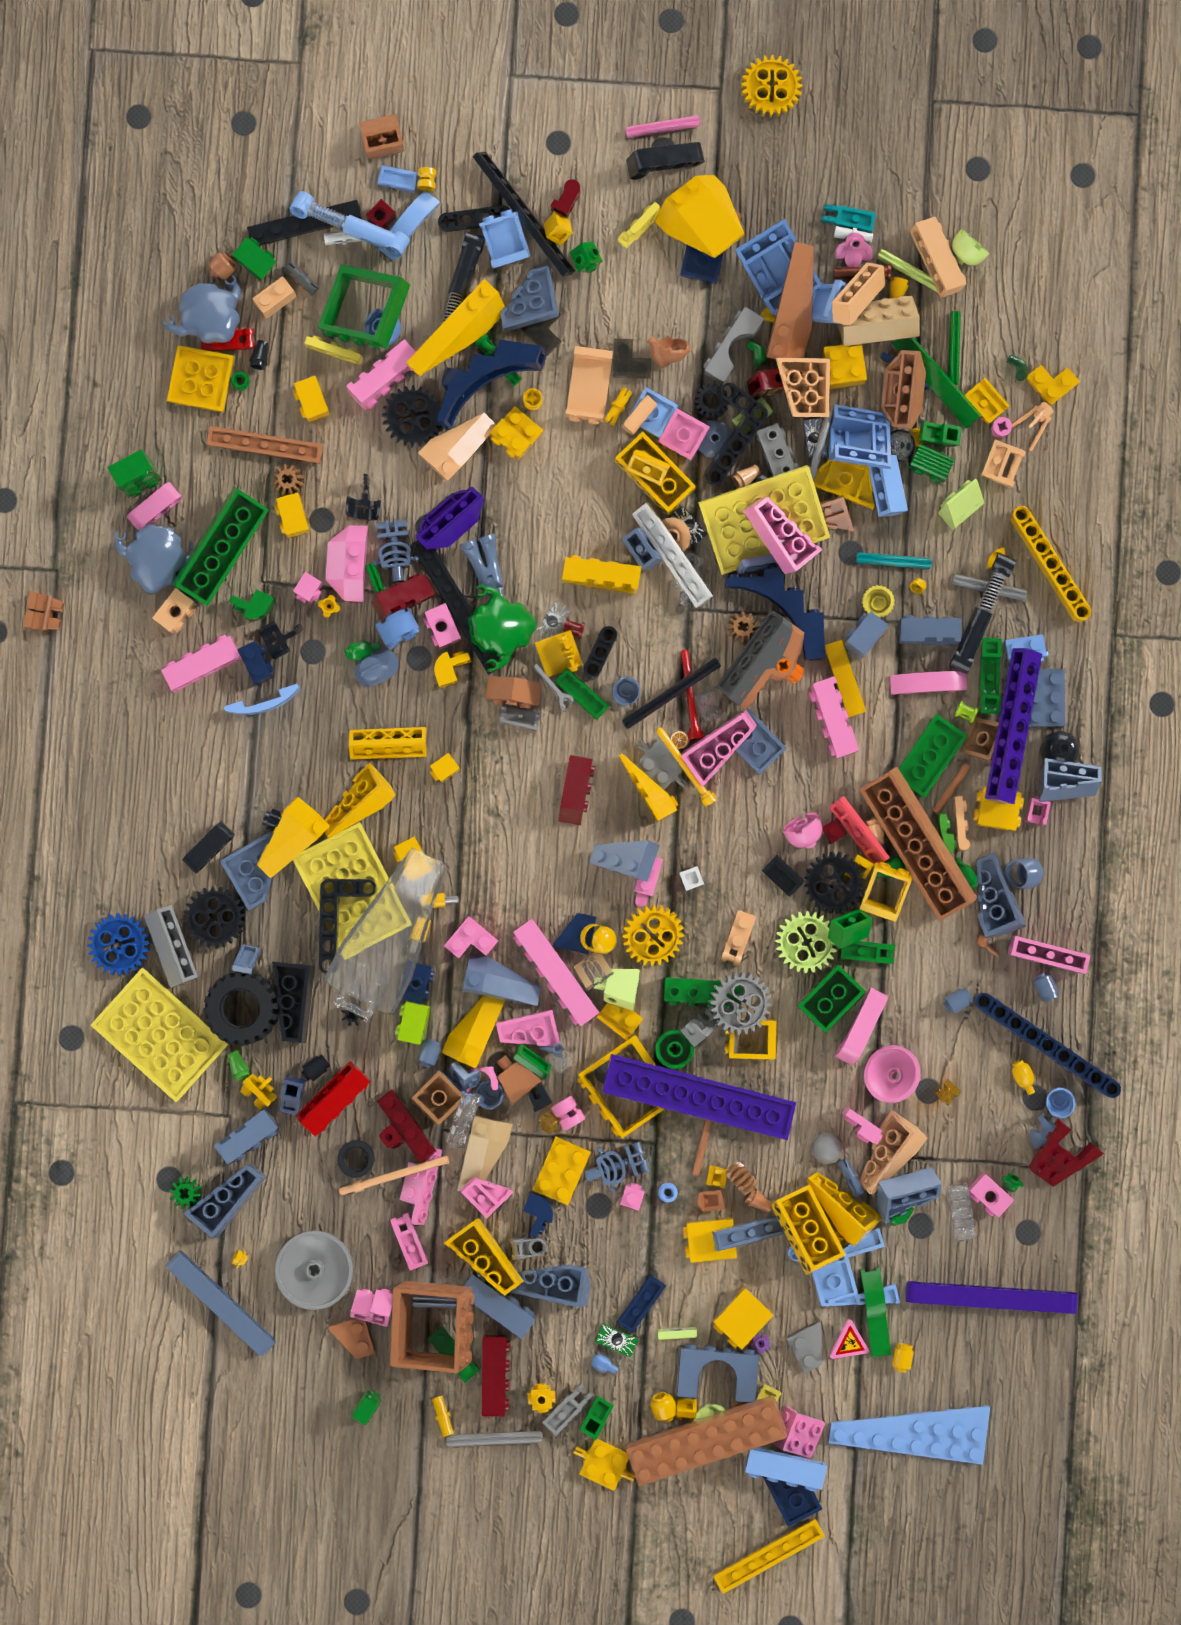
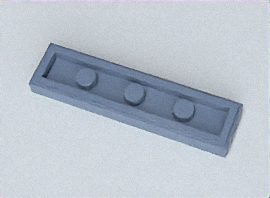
(747, 1233)

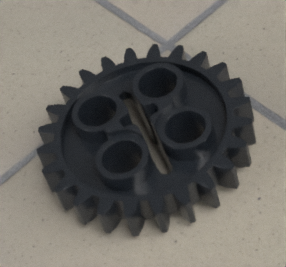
(408, 398)
(841, 866)
(227, 929)

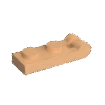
(960, 824)
(738, 937)

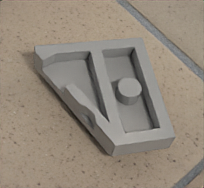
(808, 1346)

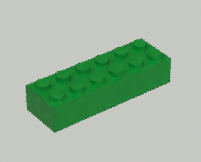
(220, 546)

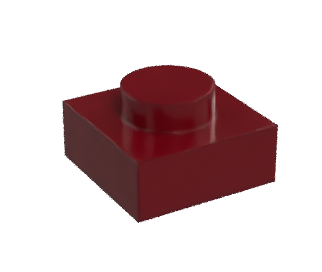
(834, 831)

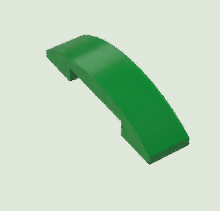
(990, 676)

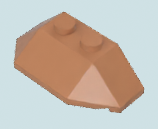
(904, 389)

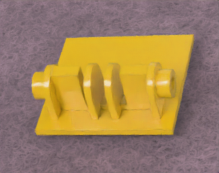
(558, 653)

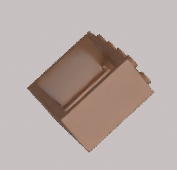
(401, 1328)

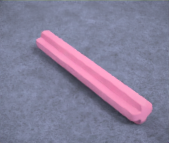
(662, 126)

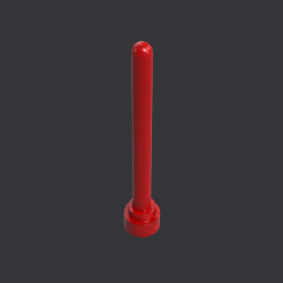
(695, 732)

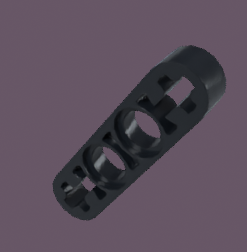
(472, 213)

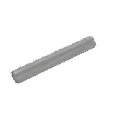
(981, 585)

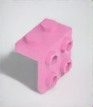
(802, 1433)

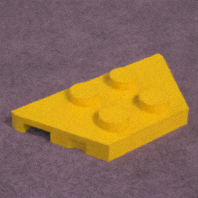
(847, 480)

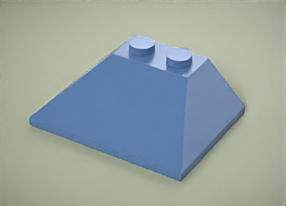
(767, 262)
(859, 437)

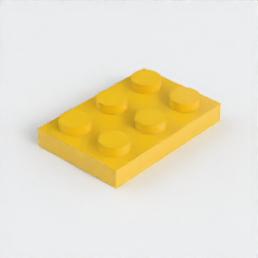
(561, 1170)

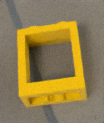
(881, 909)
(771, 1043)

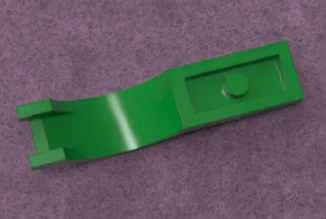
(876, 1312)

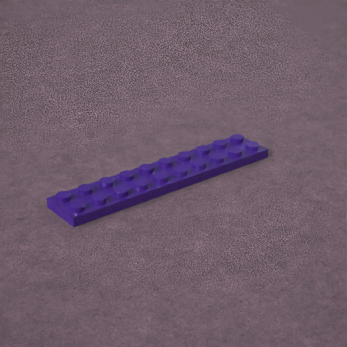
(698, 1097)

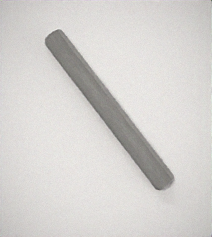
(494, 1438)

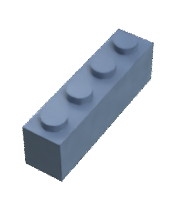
(500, 1307)

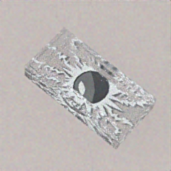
(553, 620)

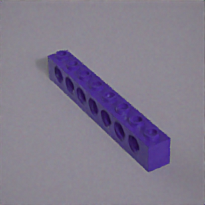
(1013, 726)

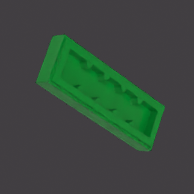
(581, 694)

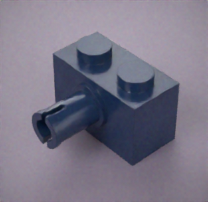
(417, 988)

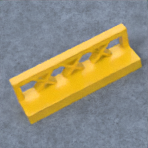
(387, 746)

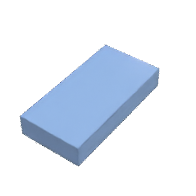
(397, 178)

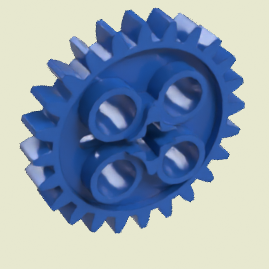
(114, 928)

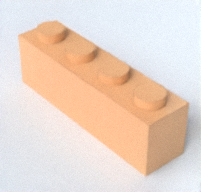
(938, 257)
(858, 293)

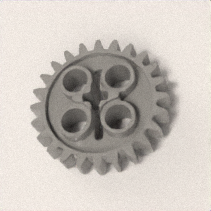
(749, 988)

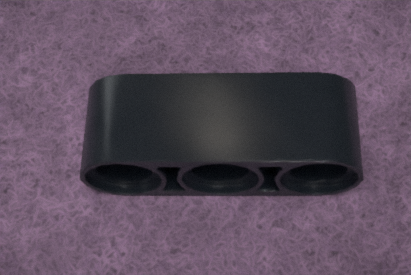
(607, 645)
(208, 847)

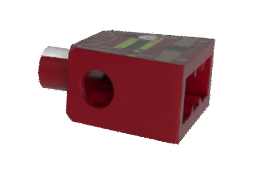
(765, 384)

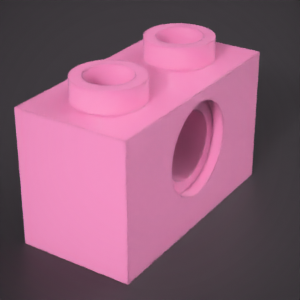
(438, 615)
(985, 1184)

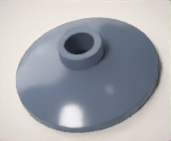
(709, 447)

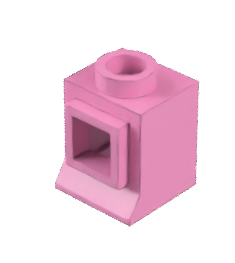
(1036, 819)

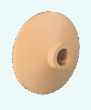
(681, 529)

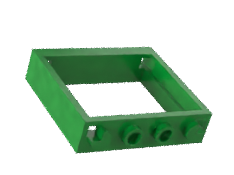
(390, 314)

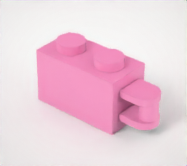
(646, 889)

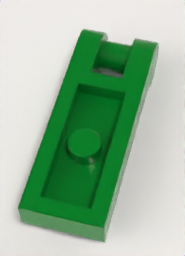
(868, 952)

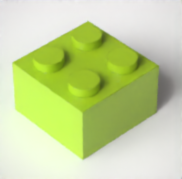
(413, 1022)

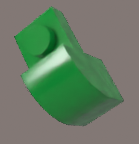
(257, 608)

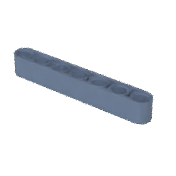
(220, 1303)

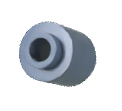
(1046, 986)
(957, 1001)
(429, 1053)

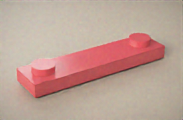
(859, 831)

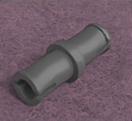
(301, 278)

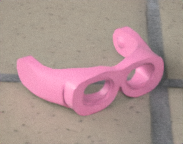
(490, 1072)

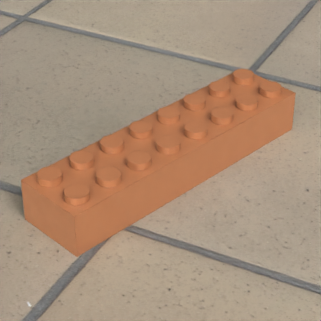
(918, 844)
(706, 1440)

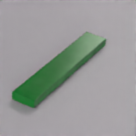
(942, 384)

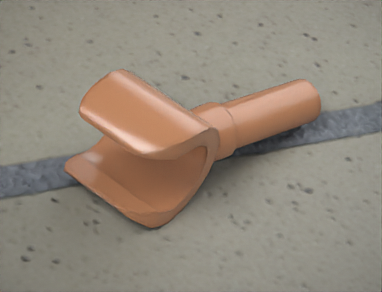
(982, 942)

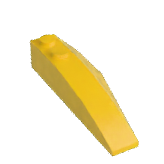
(462, 328)

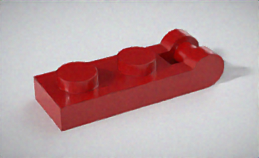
(234, 343)

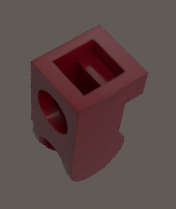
(568, 198)

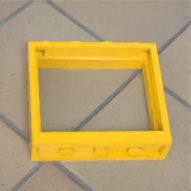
(596, 1098)

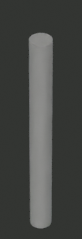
(820, 445)

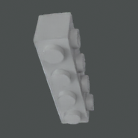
(775, 451)
(170, 946)

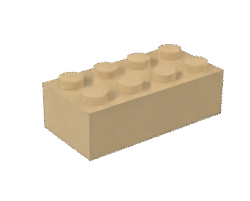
(883, 321)

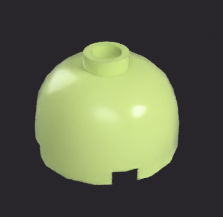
(968, 249)

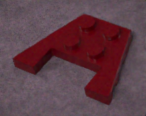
(1056, 1163)

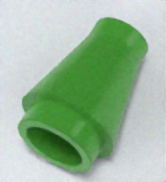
(238, 1066)

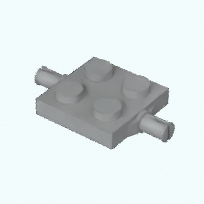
(660, 764)

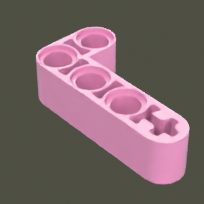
(862, 1027)

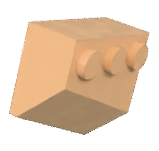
(806, 385)

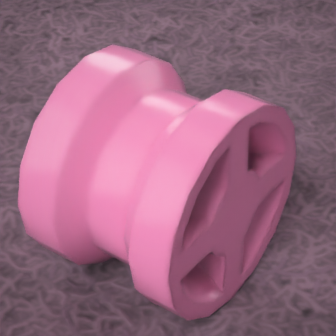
(999, 431)

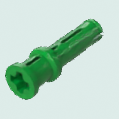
(488, 348)

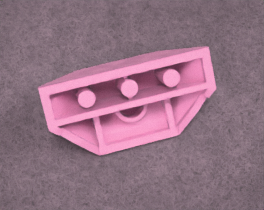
(347, 563)

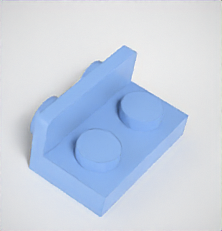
(1032, 642)

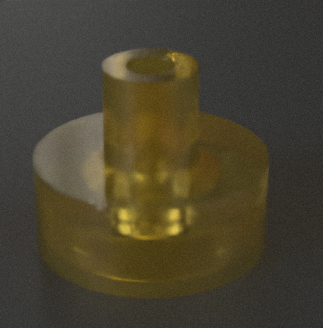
(549, 1123)

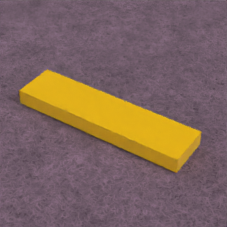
(845, 678)

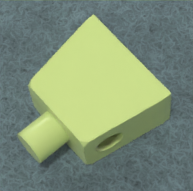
(621, 987)

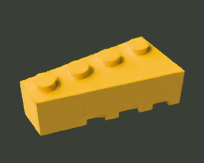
(601, 574)
(485, 1256)

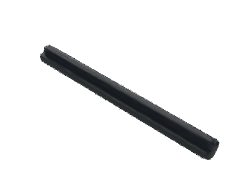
(671, 693)

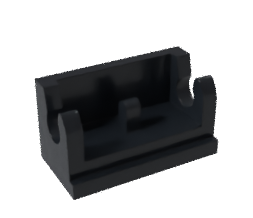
(783, 875)
(540, 1101)

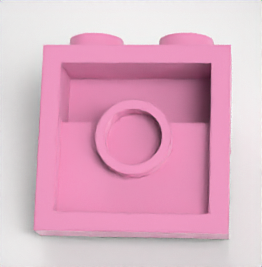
(865, 1130)

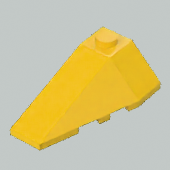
(654, 796)
(364, 798)
(471, 1035)
(849, 1216)

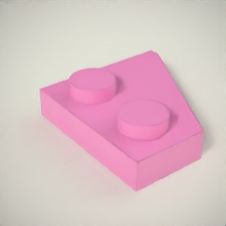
(485, 1195)

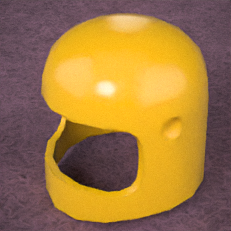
(603, 939)

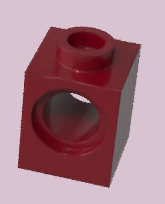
(381, 208)

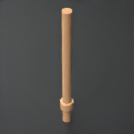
(359, 1186)

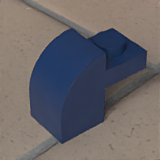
(292, 1095)
(542, 1209)

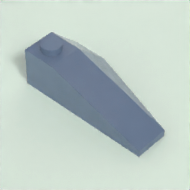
(496, 981)
(557, 1284)

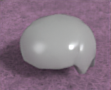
(827, 1148)

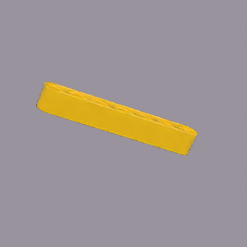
(1050, 554)

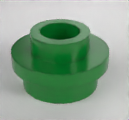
(240, 375)

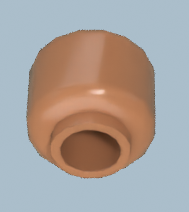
(222, 266)

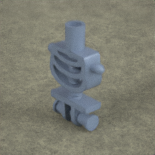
(394, 563)
(598, 1172)

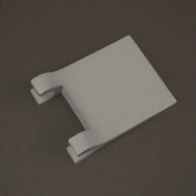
(561, 696)

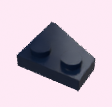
(570, 937)

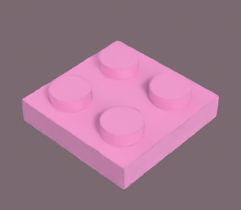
(684, 434)

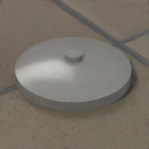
(314, 1270)

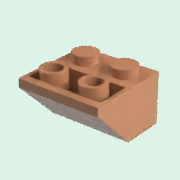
(381, 136)

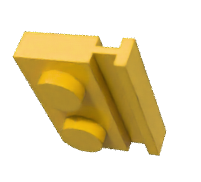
(987, 401)
(620, 1019)

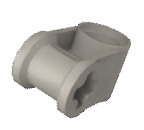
(526, 1247)

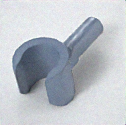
(554, 1049)

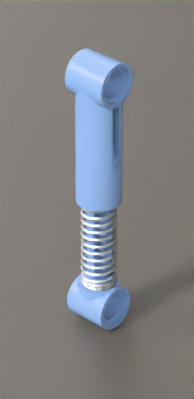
(392, 242)

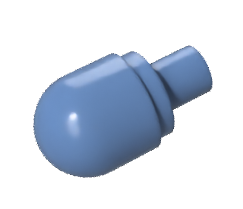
(603, 1364)

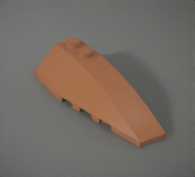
(795, 307)

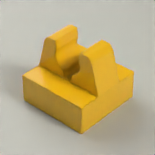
(716, 1176)
(686, 1408)

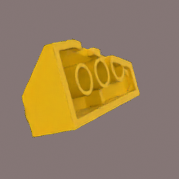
(295, 832)

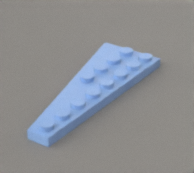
(937, 1434)

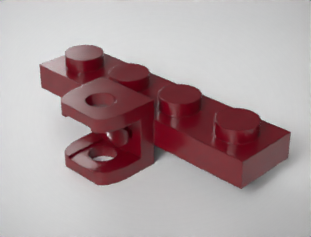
(403, 1128)

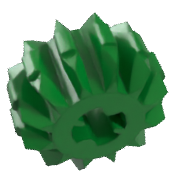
(178, 1193)

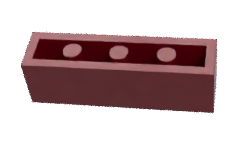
(494, 1375)

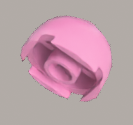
(804, 832)

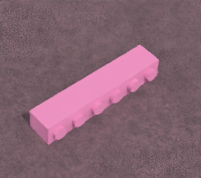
(558, 975)

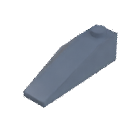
(997, 903)

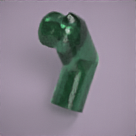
(1021, 367)

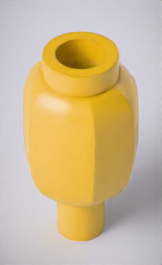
(1023, 1075)

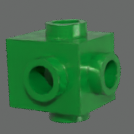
(586, 257)

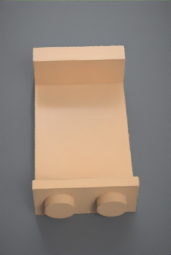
(589, 385)

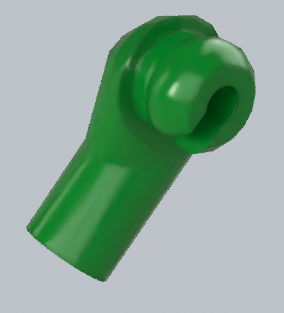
(759, 353)
(898, 1219)

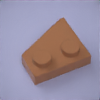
(836, 514)
(354, 1336)

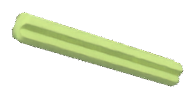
(906, 269)

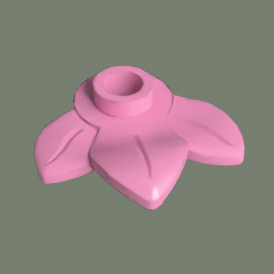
(854, 253)

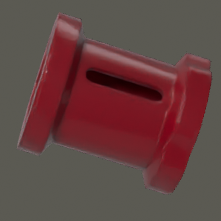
(580, 627)

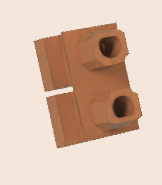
(47, 605)

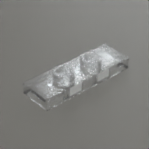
(463, 1120)

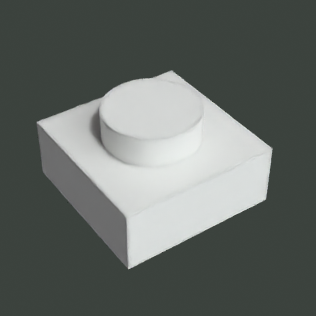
(691, 878)

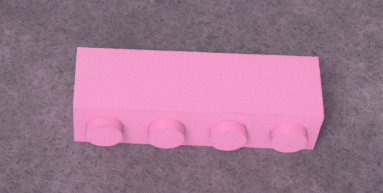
(202, 663)
(1048, 954)

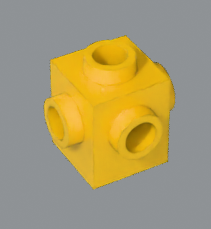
(544, 1390)

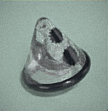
(902, 444)

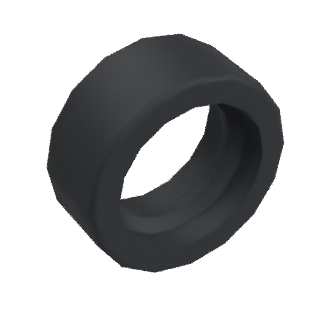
(355, 1173)

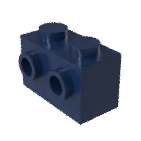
(257, 667)

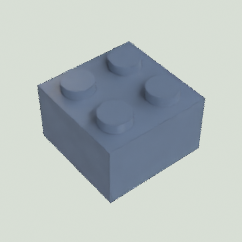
(867, 633)

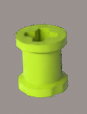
(966, 712)

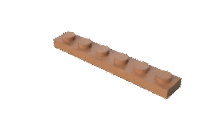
(264, 445)

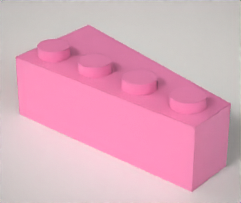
(382, 376)
(781, 536)
(833, 718)
(713, 750)

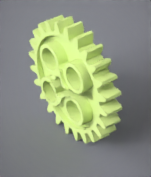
(790, 950)

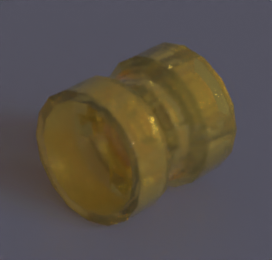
(947, 1092)

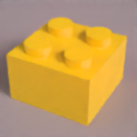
(846, 365)

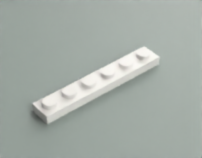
(672, 555)

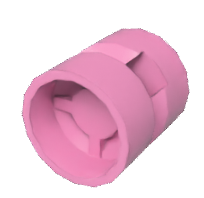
(562, 1108)

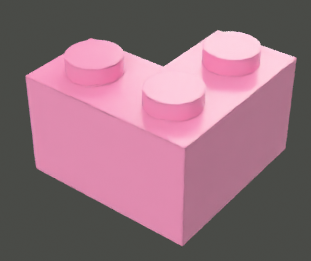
(471, 933)
(373, 1307)

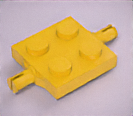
(604, 1464)

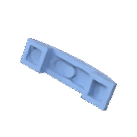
(414, 216)
(286, 694)

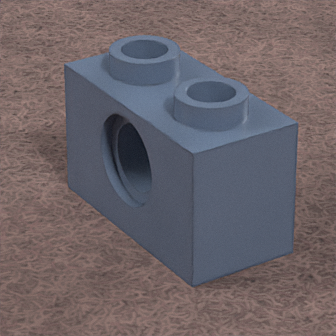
(642, 549)

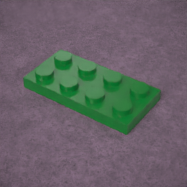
(931, 755)

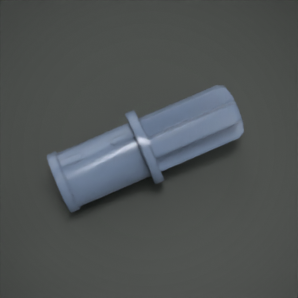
(850, 1177)

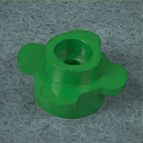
(1011, 1182)

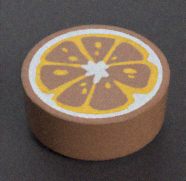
(679, 739)

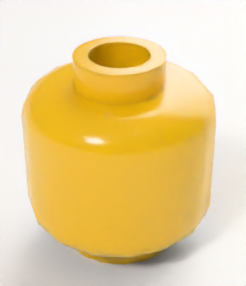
(663, 1407)

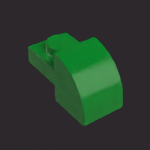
(940, 435)
(596, 1417)

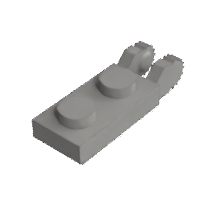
(565, 1411)

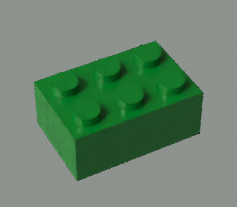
(134, 474)
(830, 998)

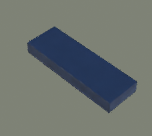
(641, 1303)

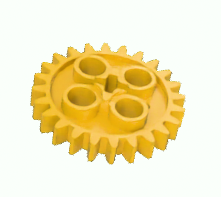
(753, 85)
(665, 922)

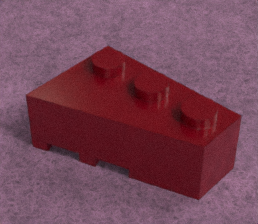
(402, 596)
(575, 790)

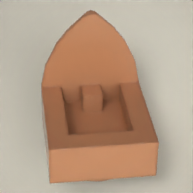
(710, 1200)

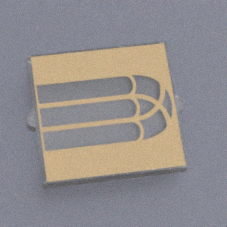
(593, 970)

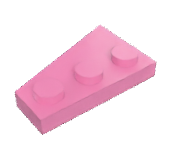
(530, 1029)

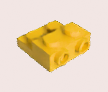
(515, 433)

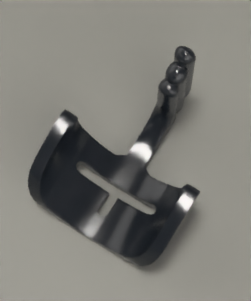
(357, 513)
(268, 637)

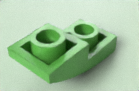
(948, 839)

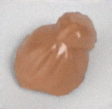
(668, 350)

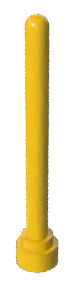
(706, 796)

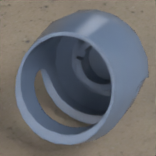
(1029, 873)
(1039, 1138)

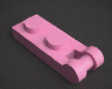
(409, 1242)

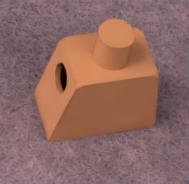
(516, 1079)

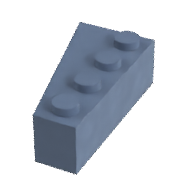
(225, 1202)

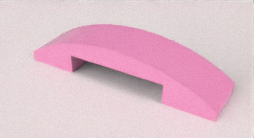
(928, 682)

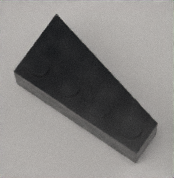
(294, 995)

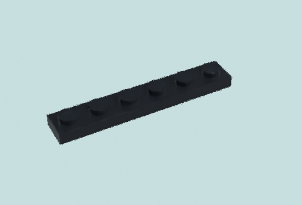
(295, 226)

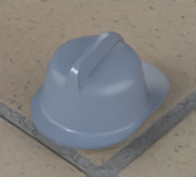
(376, 668)

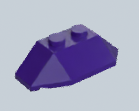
(450, 519)

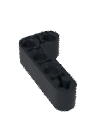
(664, 158)

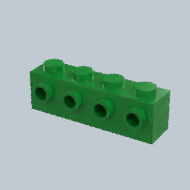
(694, 991)

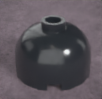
(1060, 746)

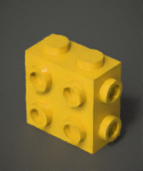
(997, 815)

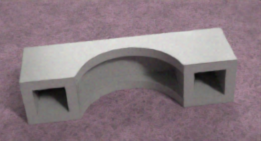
(746, 326)

